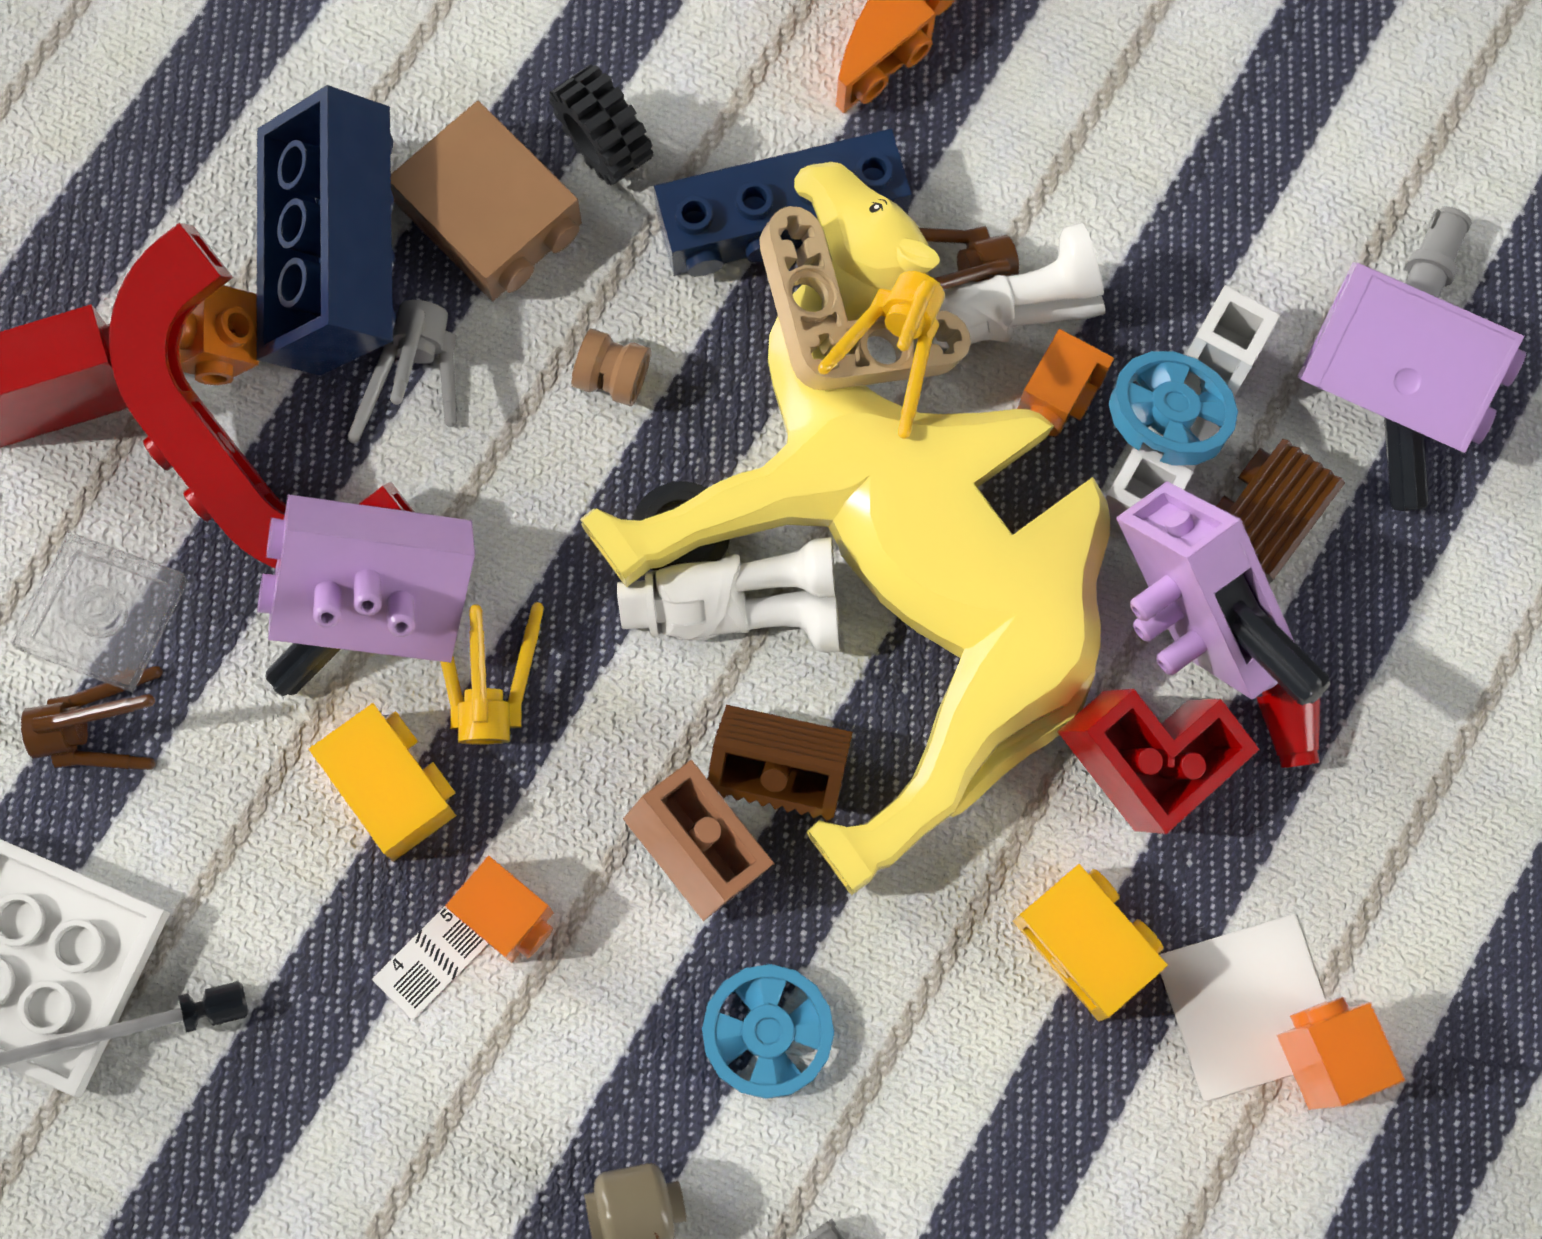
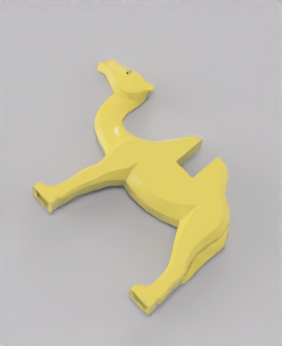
(916, 536)

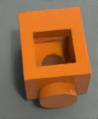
(1065, 380)

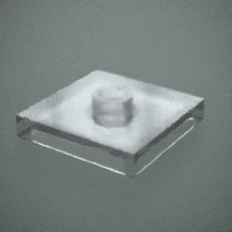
(99, 611)

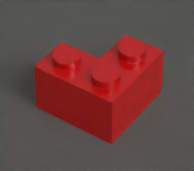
(1156, 768)

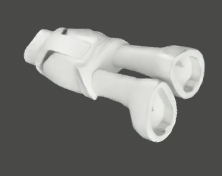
(1056, 293)
(710, 598)

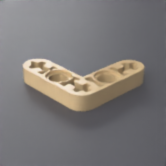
(808, 330)

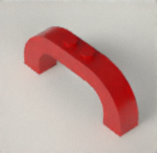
(181, 431)

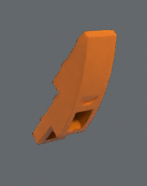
(881, 42)

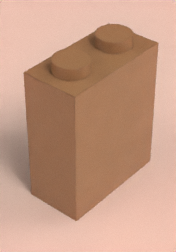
(486, 201)

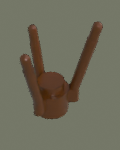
(981, 258)
(63, 725)

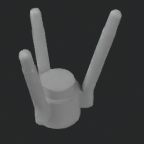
(416, 339)

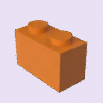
(1339, 1054)

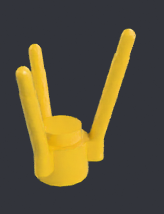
(909, 315)
(483, 714)

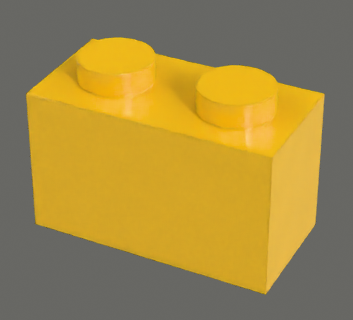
(383, 780)
(1092, 941)

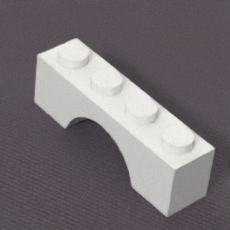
(1227, 344)

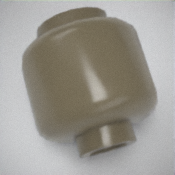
(634, 1204)

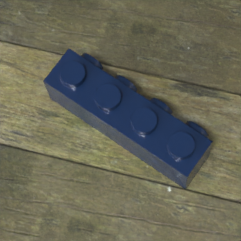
(724, 211)

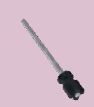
(218, 1005)

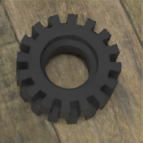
(601, 124)

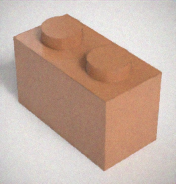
(697, 840)

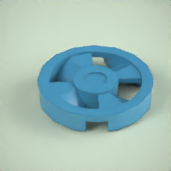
(1172, 406)
(767, 1031)

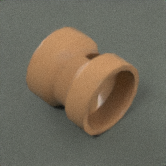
(611, 367)

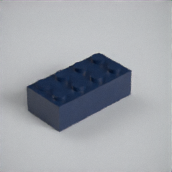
(324, 232)

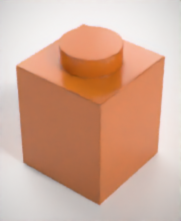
(502, 911)

